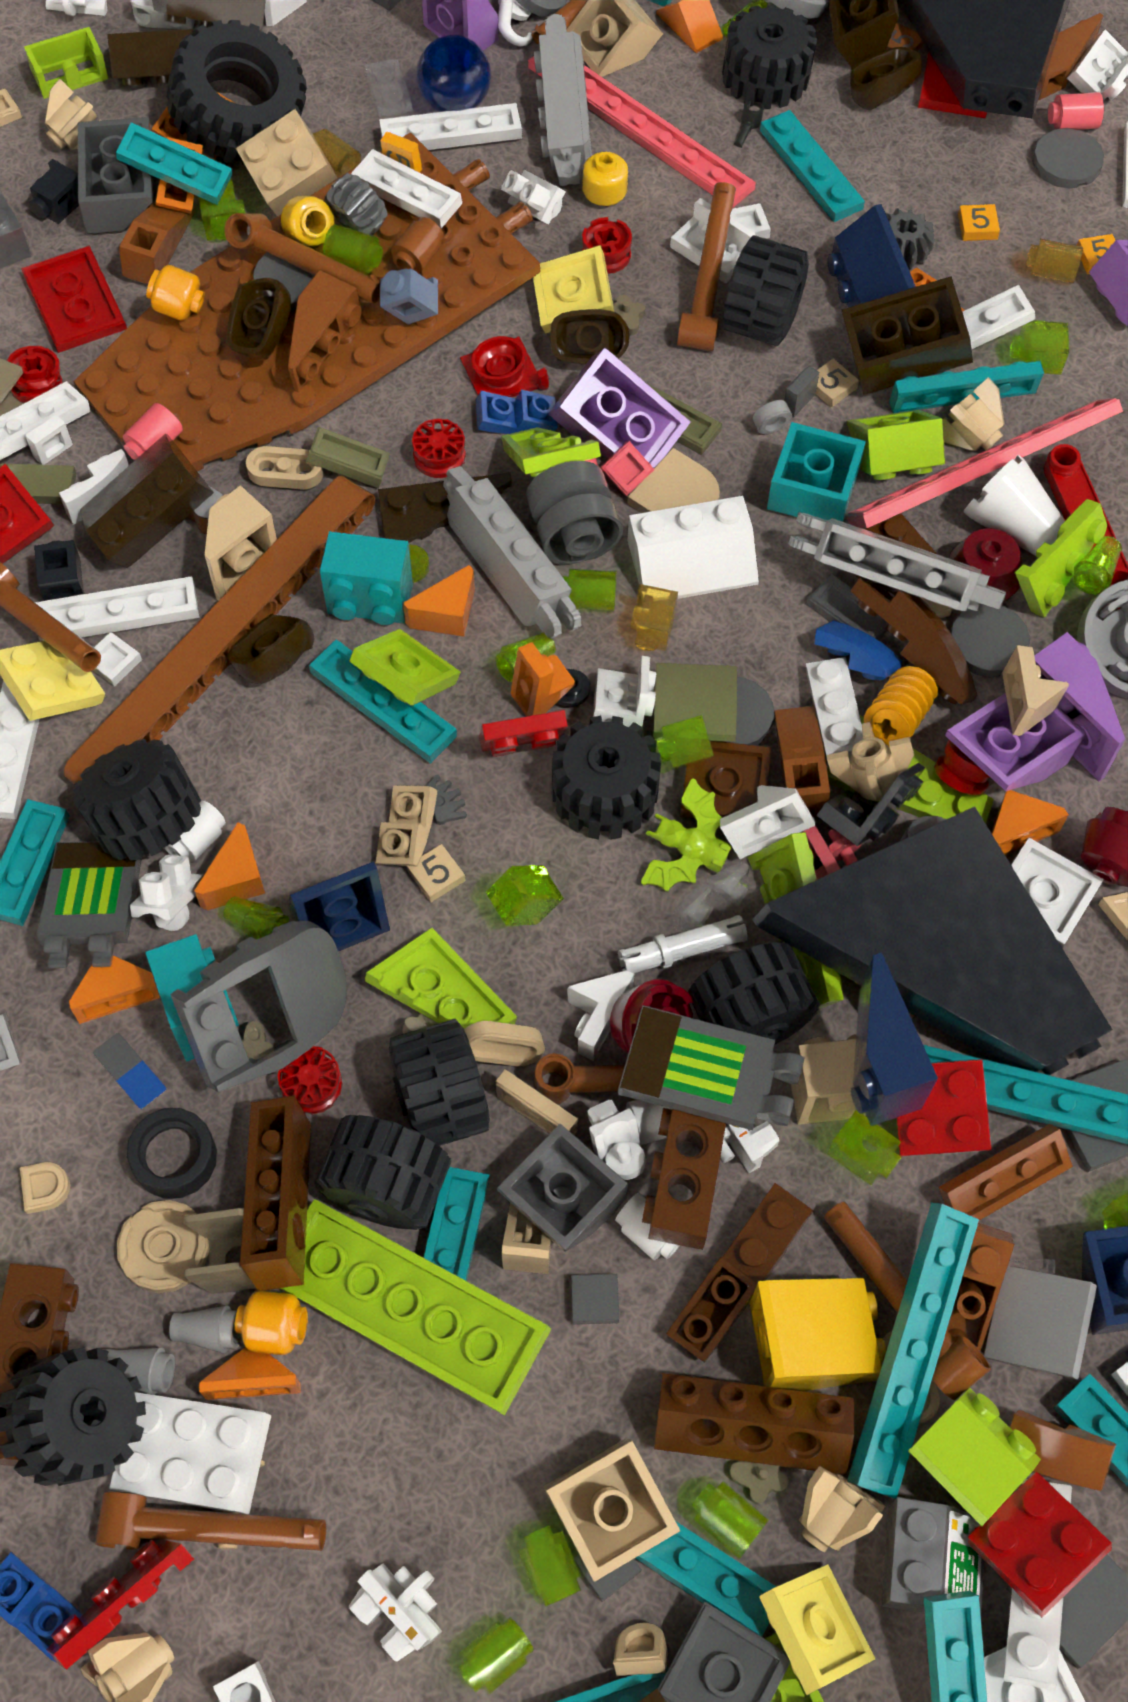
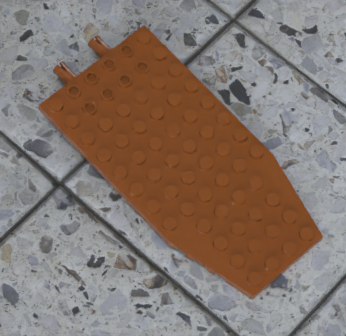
(243, 400)

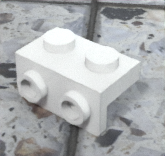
(1102, 68)
(691, 236)
(625, 694)

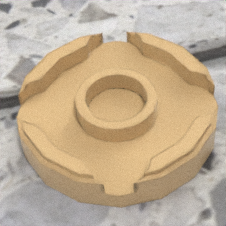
(170, 1255)

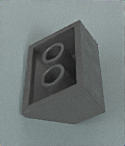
(109, 189)

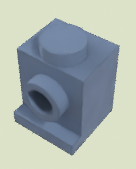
(407, 288)

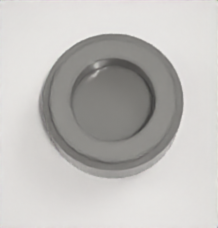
(772, 417)

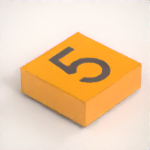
(401, 150)
(978, 222)
(1094, 249)

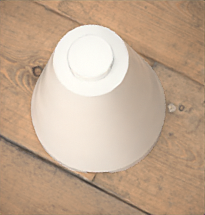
(1017, 506)

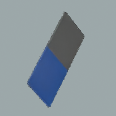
(129, 1070)

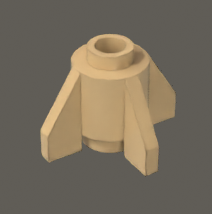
(64, 115)
(975, 420)
(872, 764)
(837, 1511)
(129, 1667)

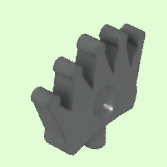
(445, 807)

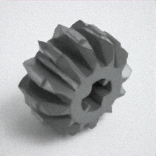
(356, 204)
(912, 235)

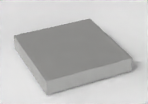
(1041, 1322)

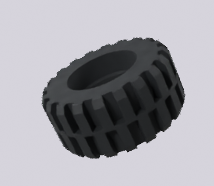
(235, 55)

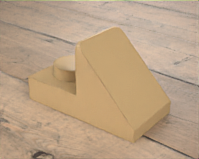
(1026, 694)

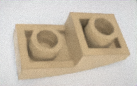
(408, 827)

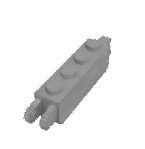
(564, 99)
(509, 554)
(898, 564)

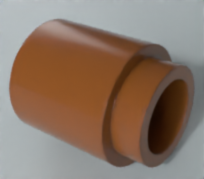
(417, 245)

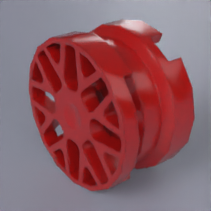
(614, 240)
(39, 374)
(449, 443)
(961, 772)
(312, 1080)

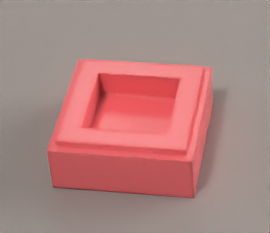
(627, 468)

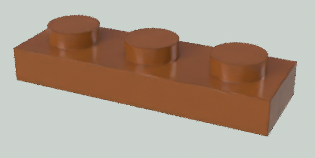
(1008, 1174)

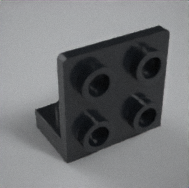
(855, 815)

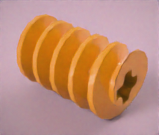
(901, 704)

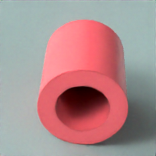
(1076, 111)
(149, 429)

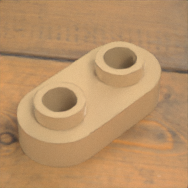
(285, 466)

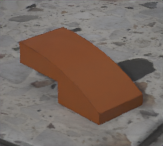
(1067, 1453)

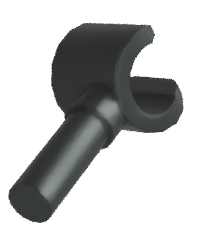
(750, 120)

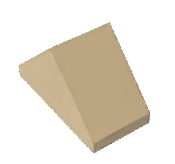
(524, 1245)

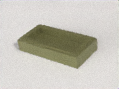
(348, 457)

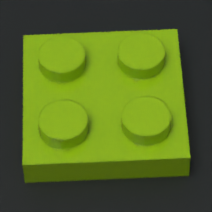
(404, 667)

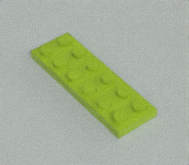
(417, 1309)

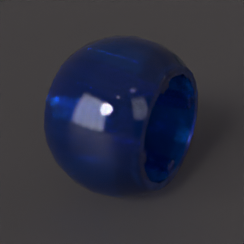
(453, 74)

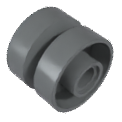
(574, 512)

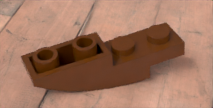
(929, 643)
(735, 1275)

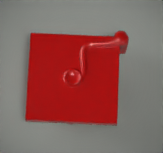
(503, 368)

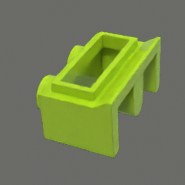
(64, 53)

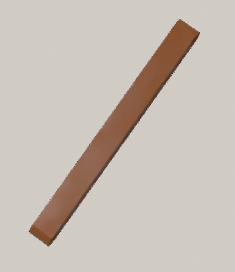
(204, 651)

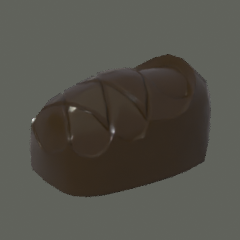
(884, 76)
(258, 317)
(583, 333)
(271, 648)

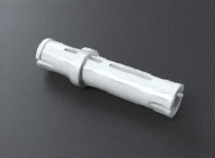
(666, 950)

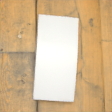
(101, 473)

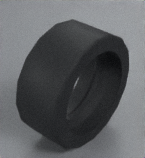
(157, 1123)

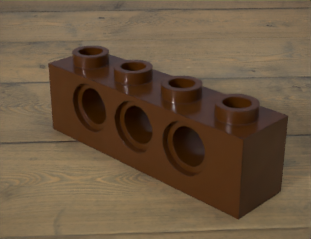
(276, 1194)
(684, 1221)
(25, 1292)
(755, 1423)

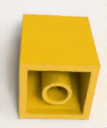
(816, 1333)

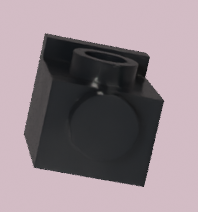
(55, 193)
(58, 570)

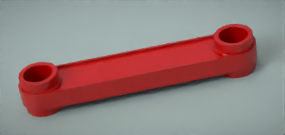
(1072, 487)

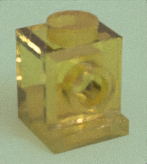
(654, 617)

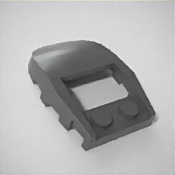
(309, 988)

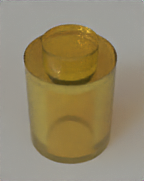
(338, 152)
(1054, 260)

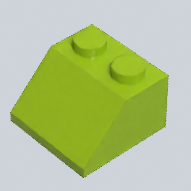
(899, 443)
(976, 1455)

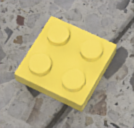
(572, 285)
(47, 681)
(816, 1628)

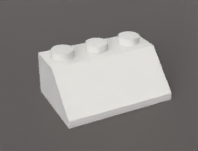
(695, 547)

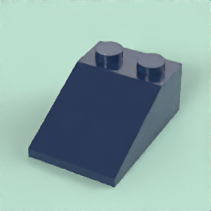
(344, 906)
(890, 1060)

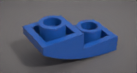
(511, 415)
(865, 651)
(32, 1603)

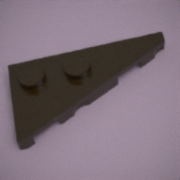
(421, 508)

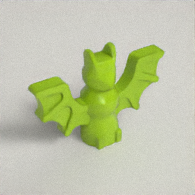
(695, 845)

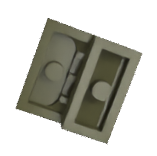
(694, 691)

